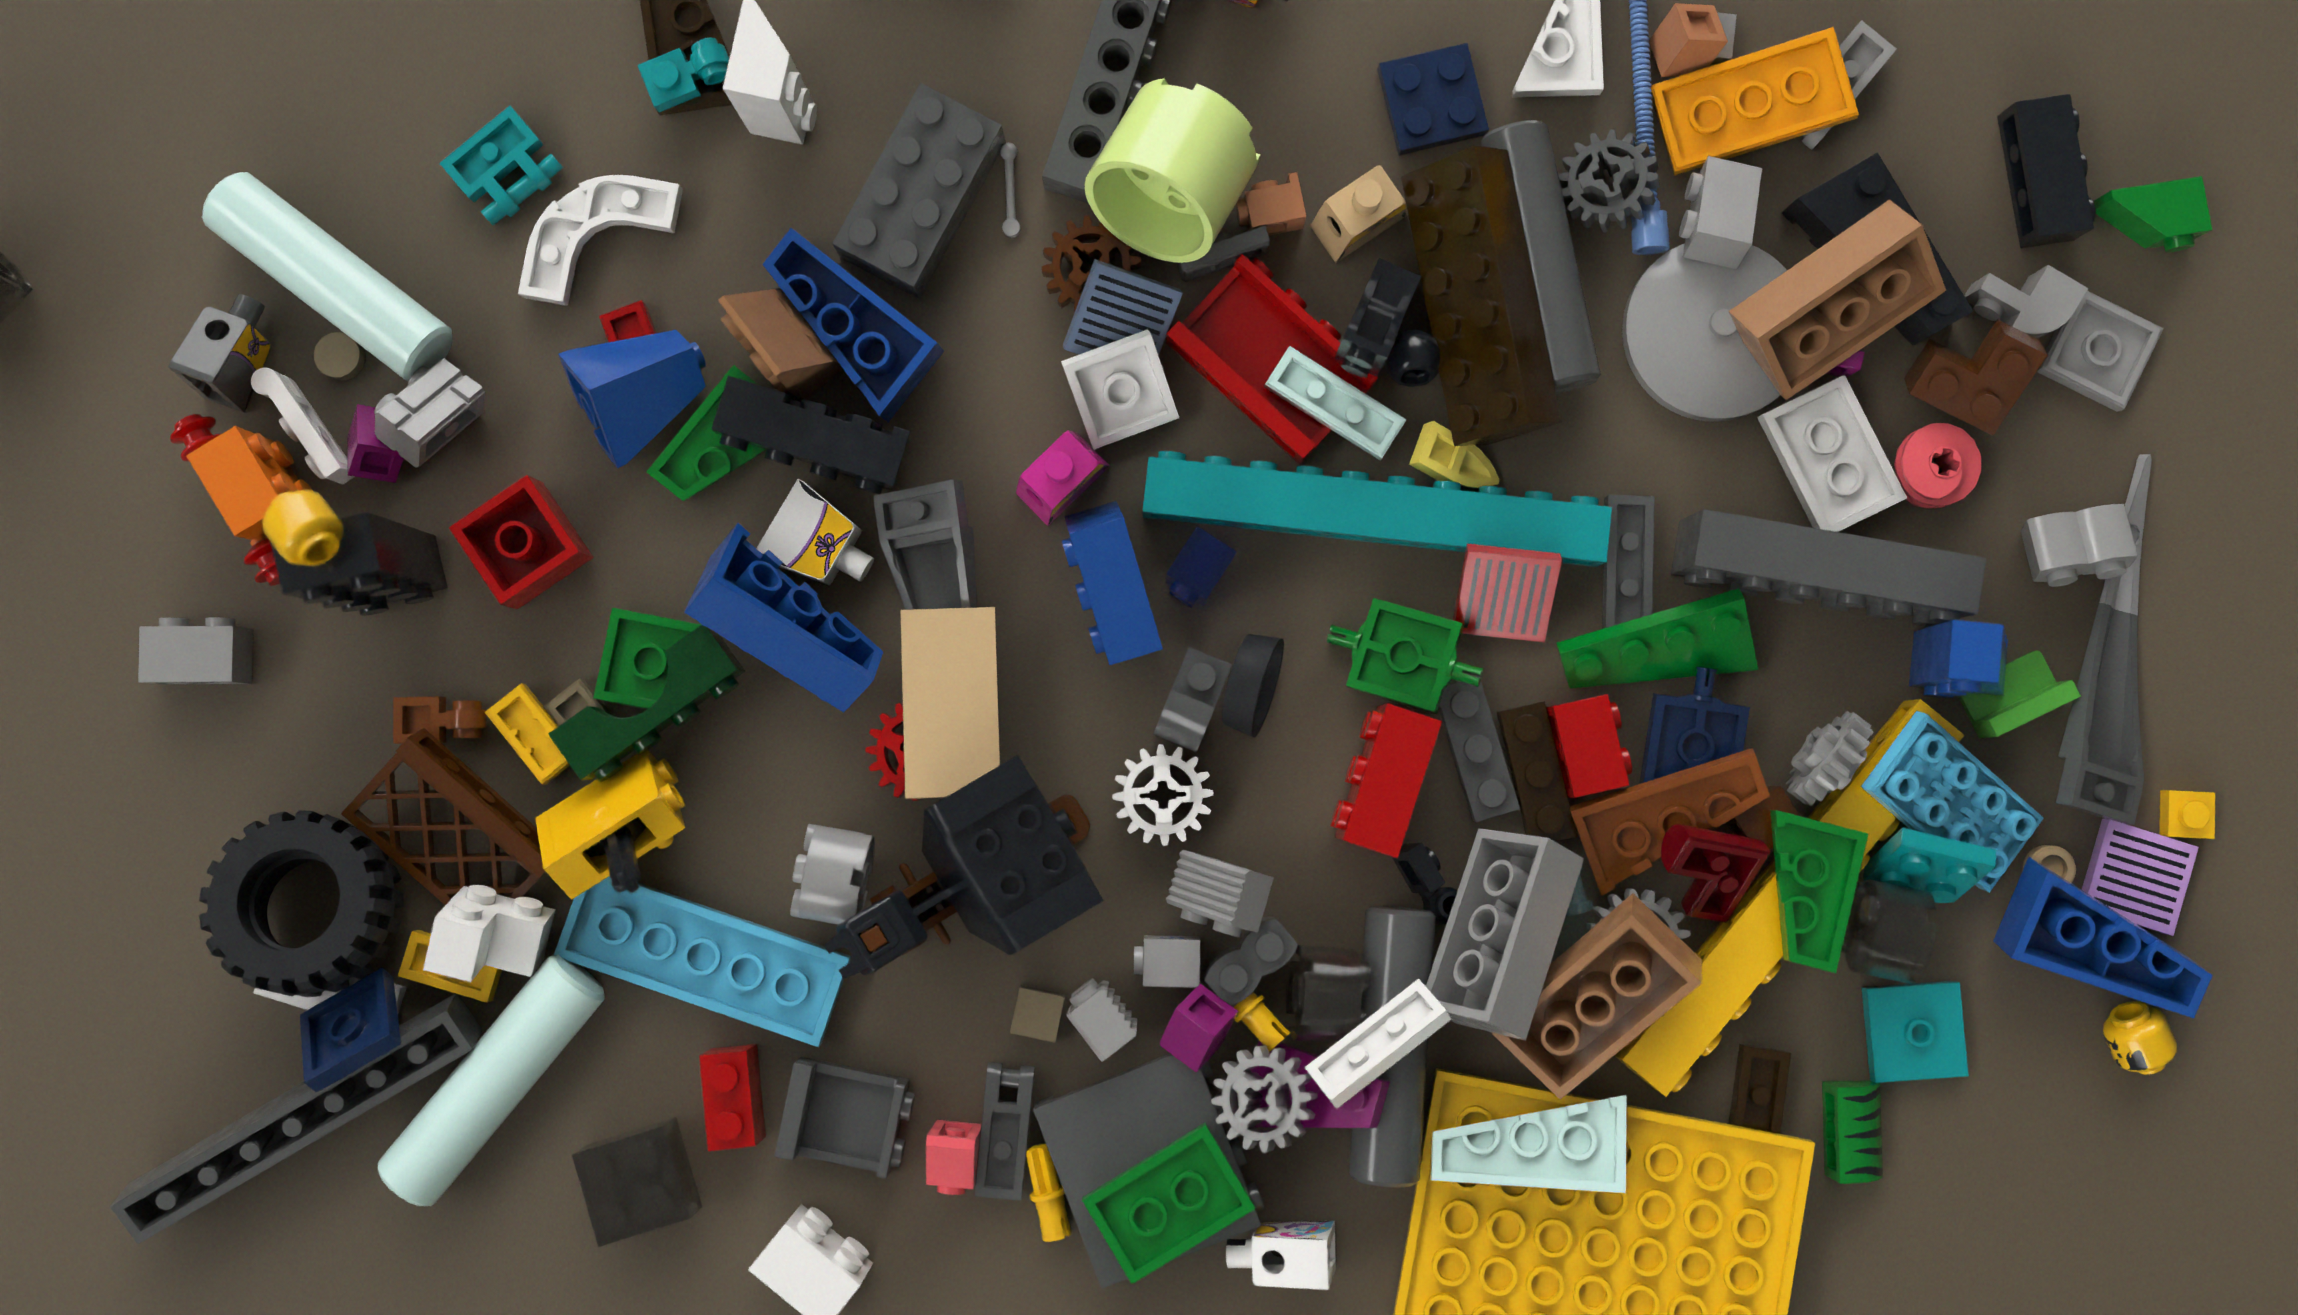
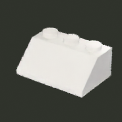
(766, 82)

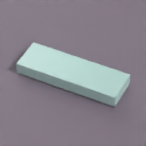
(1334, 403)

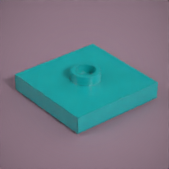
(1915, 1031)

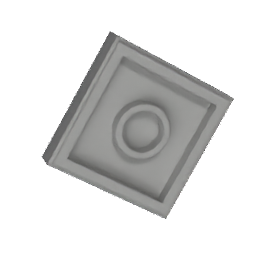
(2101, 351)

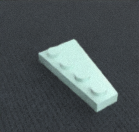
(1550, 1148)

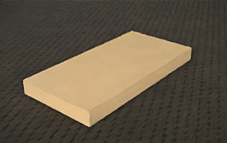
(948, 698)

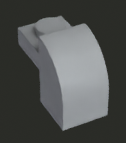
(2037, 309)

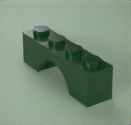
(697, 669)

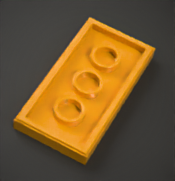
(1754, 101)

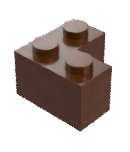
(1980, 387)

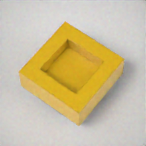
(2187, 814)

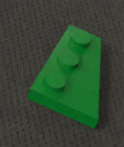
(695, 455)

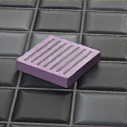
(2140, 874)

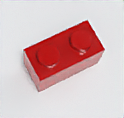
(1589, 745)
(732, 1097)

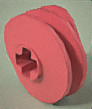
(1954, 453)

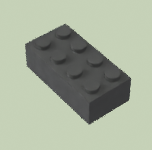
(919, 190)

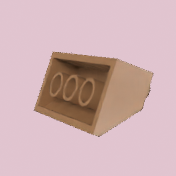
(1839, 298)

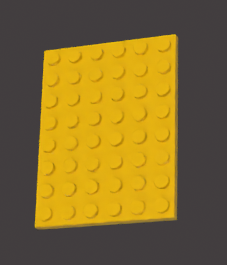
(1698, 1232)

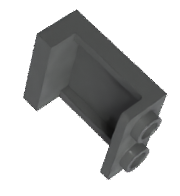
(844, 1116)

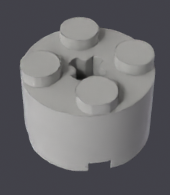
(832, 874)

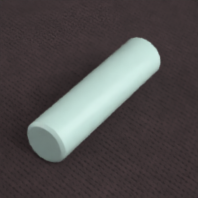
(325, 275)
(490, 1081)

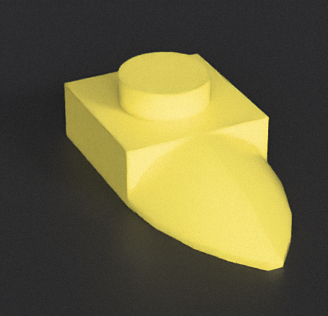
(1445, 462)

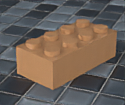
(1604, 995)

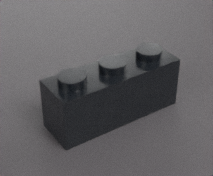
(2046, 171)

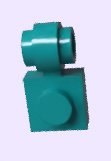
(673, 79)

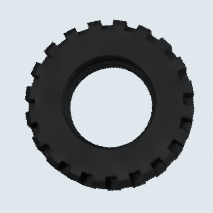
(247, 878)

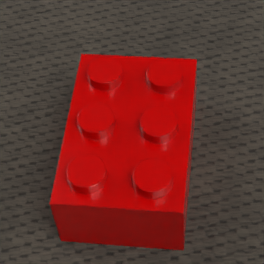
(1385, 778)

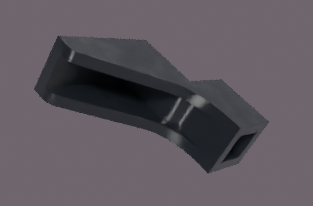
(1377, 319)

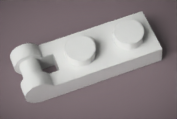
(303, 424)

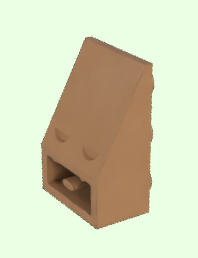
(779, 341)

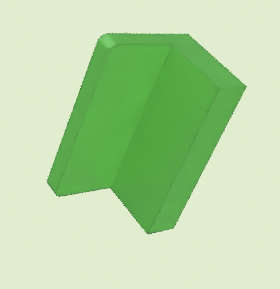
(2028, 694)

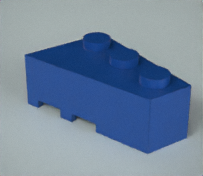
(1111, 583)
(1959, 659)

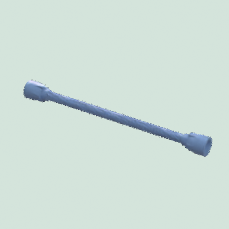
(1651, 232)

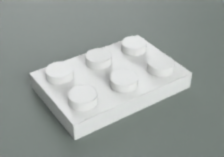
(1832, 456)

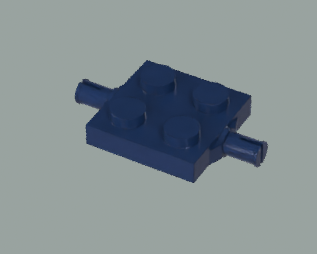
(1691, 729)

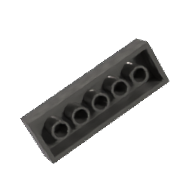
(1827, 567)

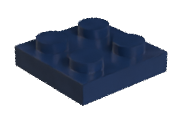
(1433, 99)
(349, 1030)

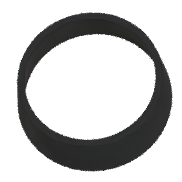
(1252, 683)

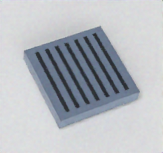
(1118, 306)

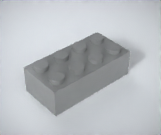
(1503, 931)

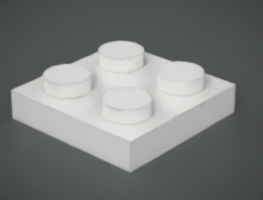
(1120, 389)

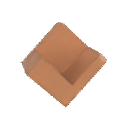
(1687, 39)

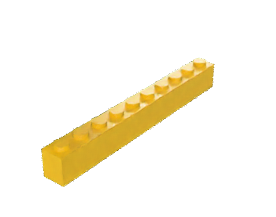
(1750, 943)

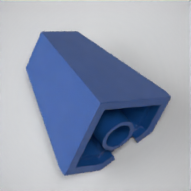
(634, 387)

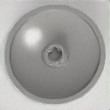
(1686, 342)

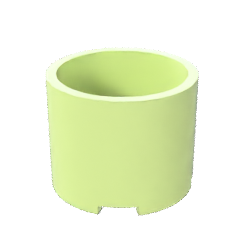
(1172, 171)

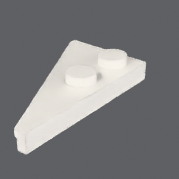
(1566, 53)

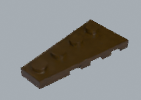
(680, 25)

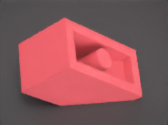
(952, 1156)

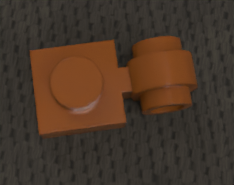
(430, 712)

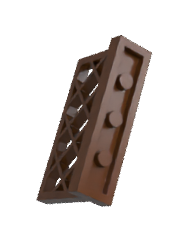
(469, 797)

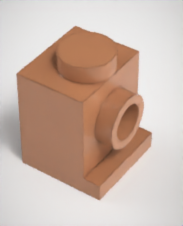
(1273, 206)

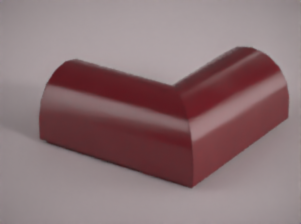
(1720, 866)

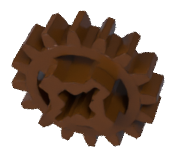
(1077, 253)

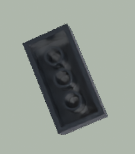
(373, 567)

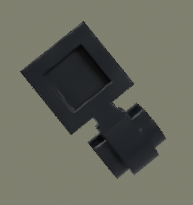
(1421, 872)

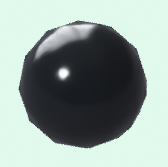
(1413, 358)

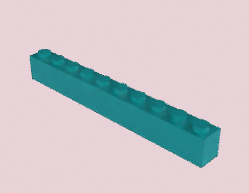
(1373, 510)

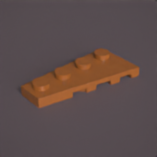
(1627, 826)

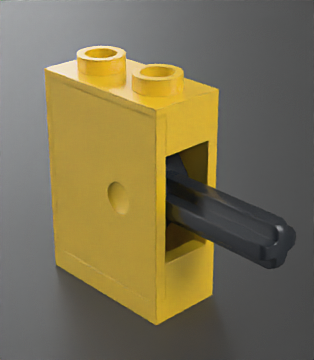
(610, 826)

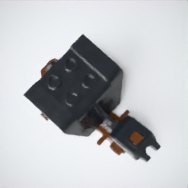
(999, 863)

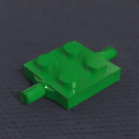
(1405, 655)

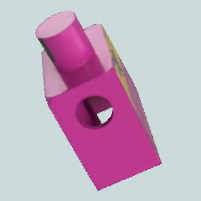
(1060, 476)

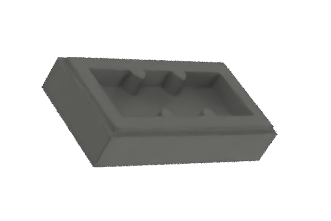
(1225, 252)

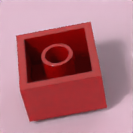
(521, 542)

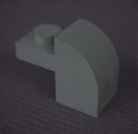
(1192, 699)

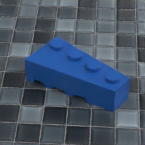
(864, 333)
(782, 623)
(2082, 938)

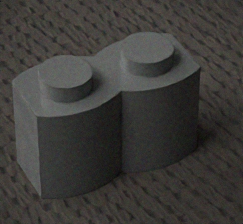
(1238, 969)

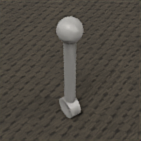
(1011, 226)

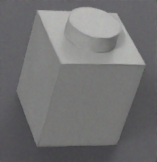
(1168, 961)

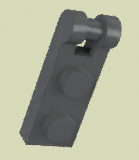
(1004, 1133)

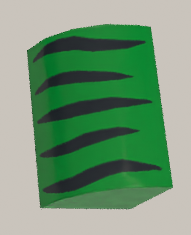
(1852, 1131)

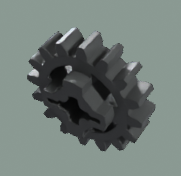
(1628, 173)

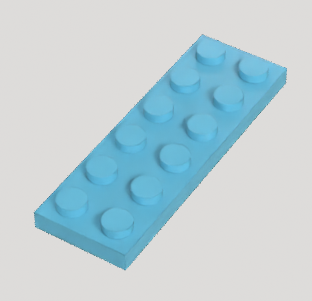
(705, 958)

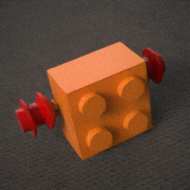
(242, 478)

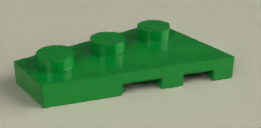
(1815, 886)

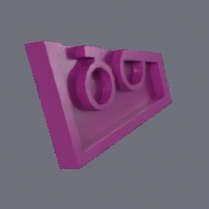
(1358, 1112)

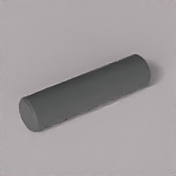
(1550, 252)
(1399, 952)

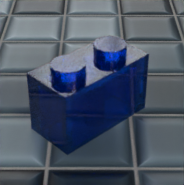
(1199, 568)

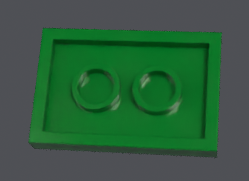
(1168, 1203)

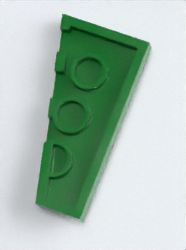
(1664, 645)

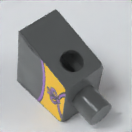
(223, 353)

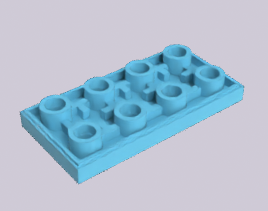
(1951, 794)

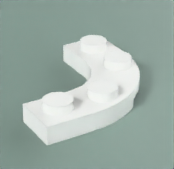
(579, 215)

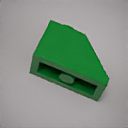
(2159, 213)

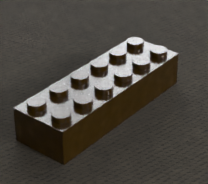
(1481, 297)

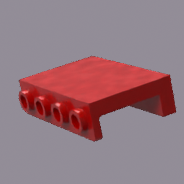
(1240, 339)

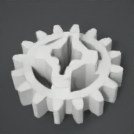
(1161, 765)

